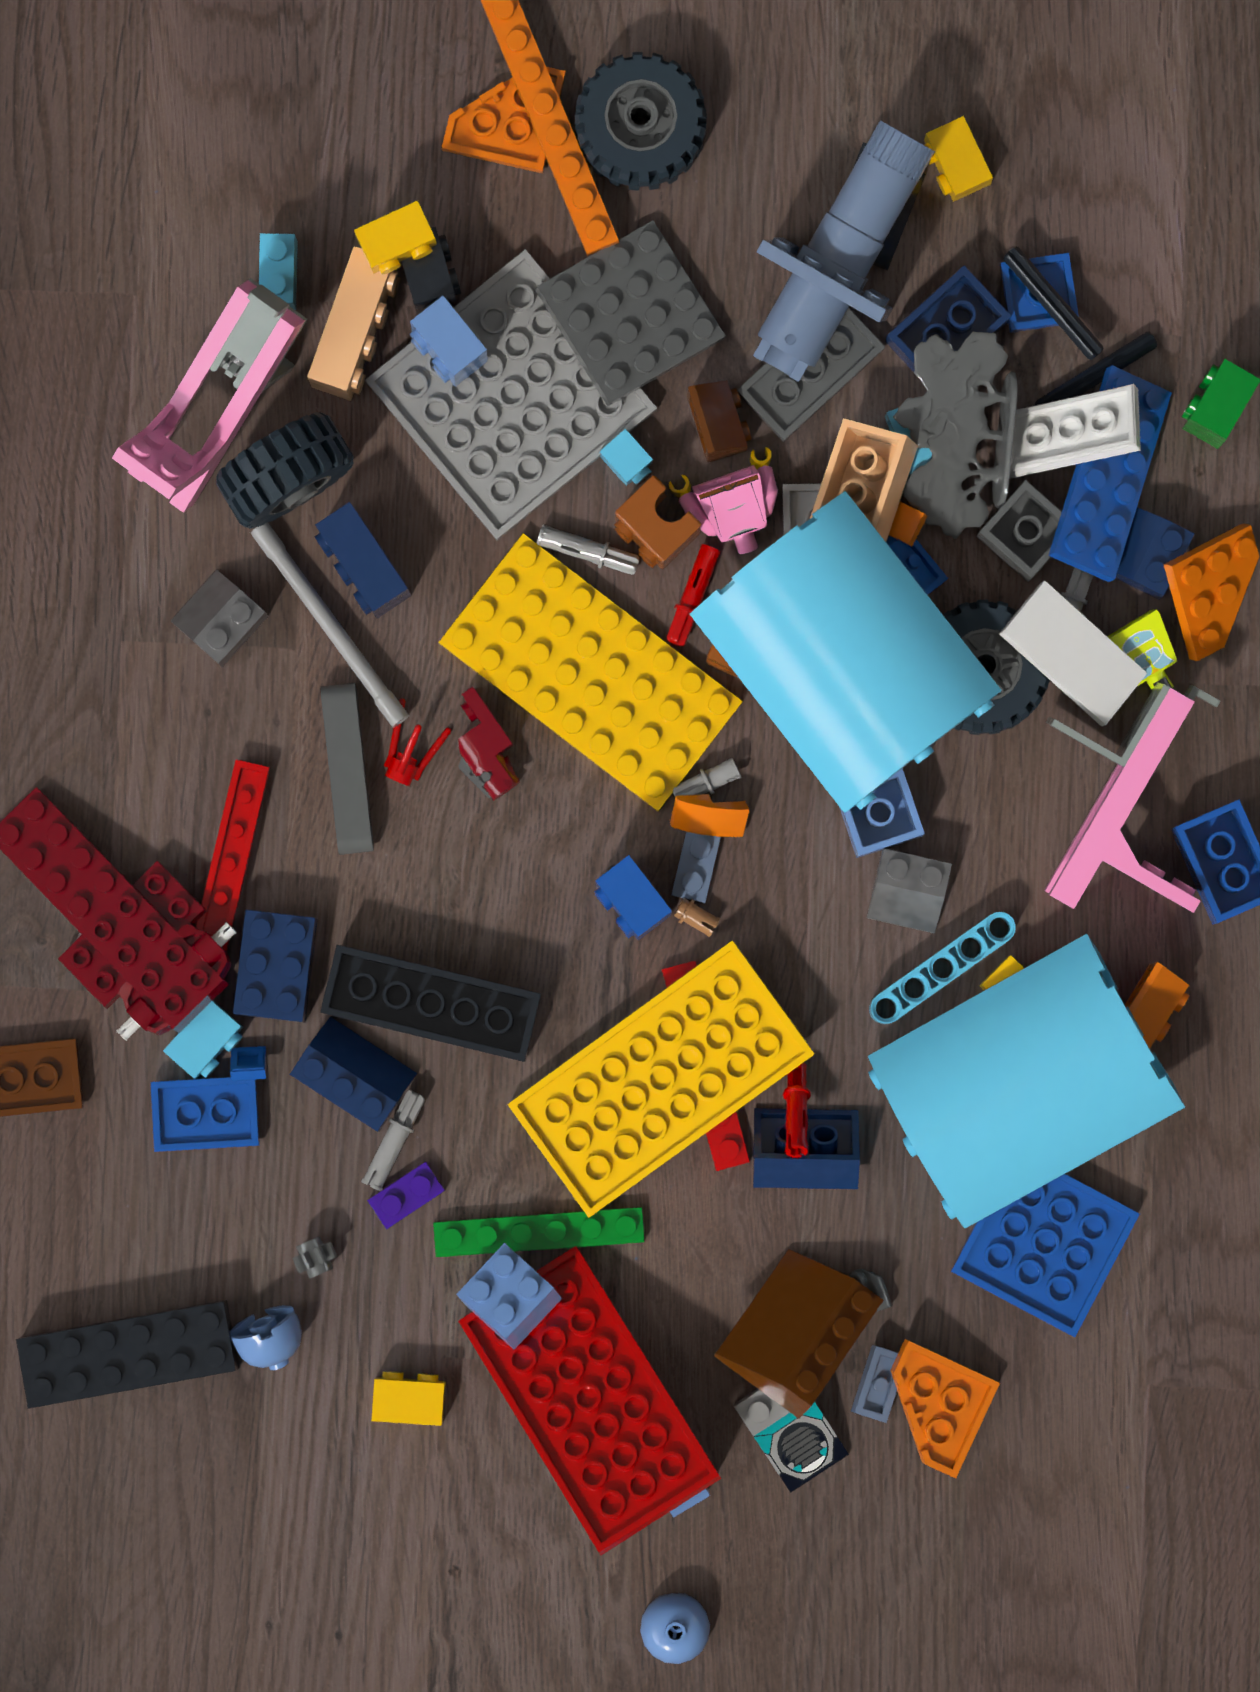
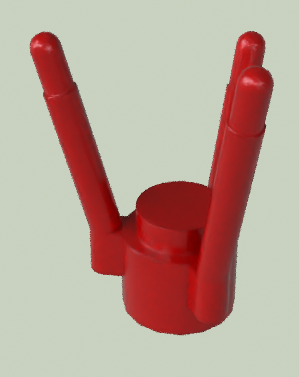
(403, 766)

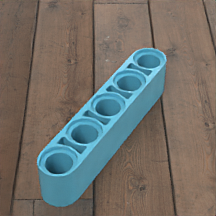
(958, 961)

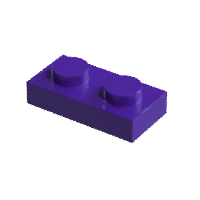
(406, 1195)

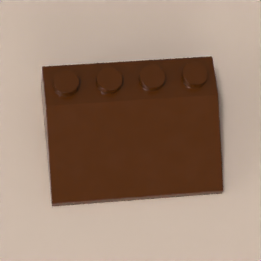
(798, 1330)

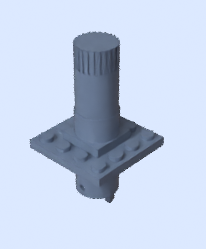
(835, 263)

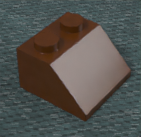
(717, 419)

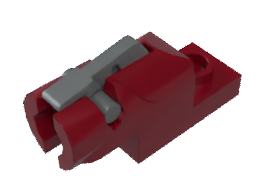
(483, 750)

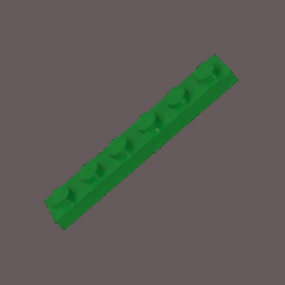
(538, 1232)

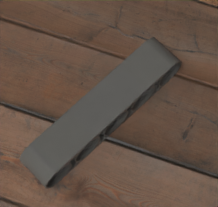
(347, 768)

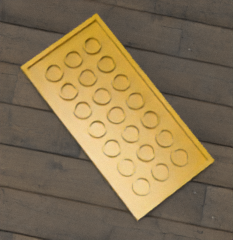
(590, 672)
(661, 1079)

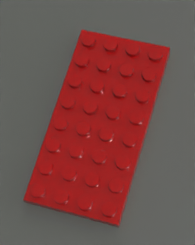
(596, 1409)

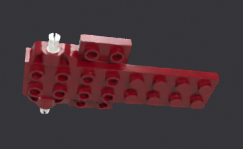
(134, 937)

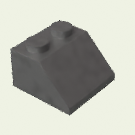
(219, 618)
(909, 890)

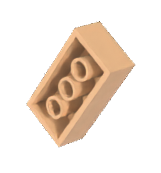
(351, 328)
(872, 470)

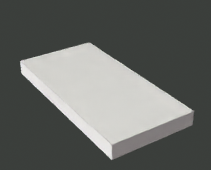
(1075, 430)
(1073, 653)

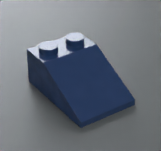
(1148, 547)

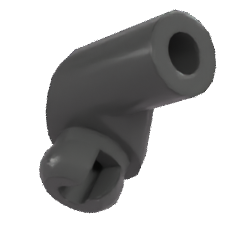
(874, 1283)

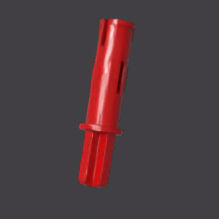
(693, 594)
(796, 1112)

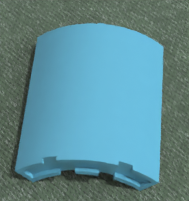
(845, 652)
(1023, 1082)

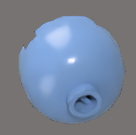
(268, 1339)
(675, 1611)

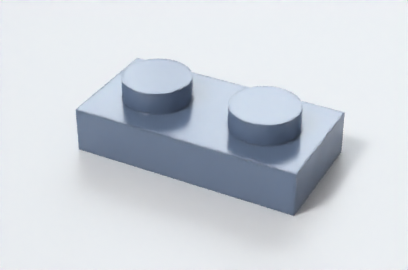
(695, 867)
(876, 1386)

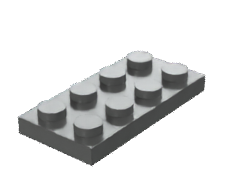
(789, 403)

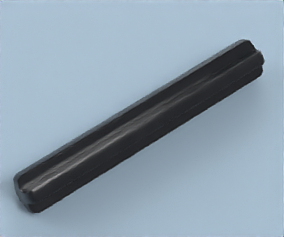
(1053, 303)
(1094, 375)

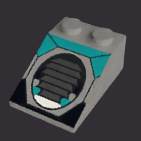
(793, 1445)

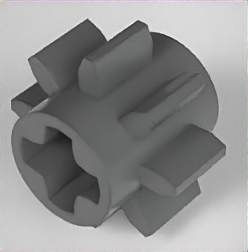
(314, 1257)

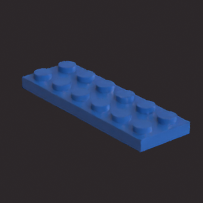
(1108, 490)

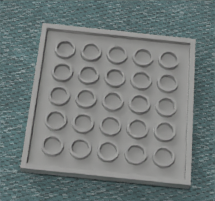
(518, 420)

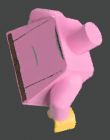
(733, 503)

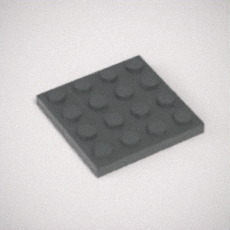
(630, 313)

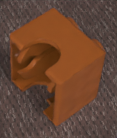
(658, 539)

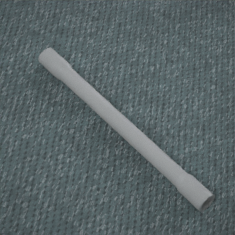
(276, 551)

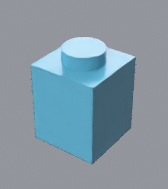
(627, 458)

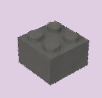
(1023, 531)

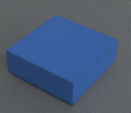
(248, 1063)

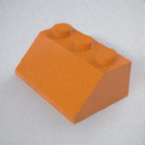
(1155, 999)

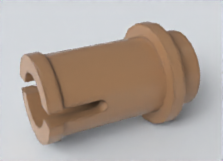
(696, 917)

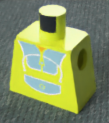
(1148, 645)

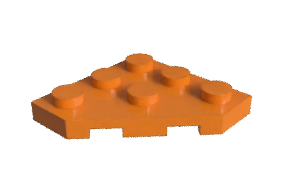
(498, 128)
(1210, 588)
(941, 1404)

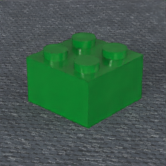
(1221, 404)

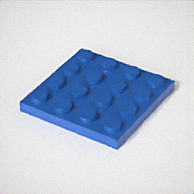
(1048, 1250)

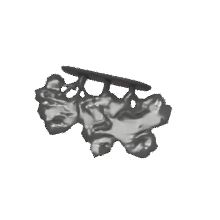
(951, 424)

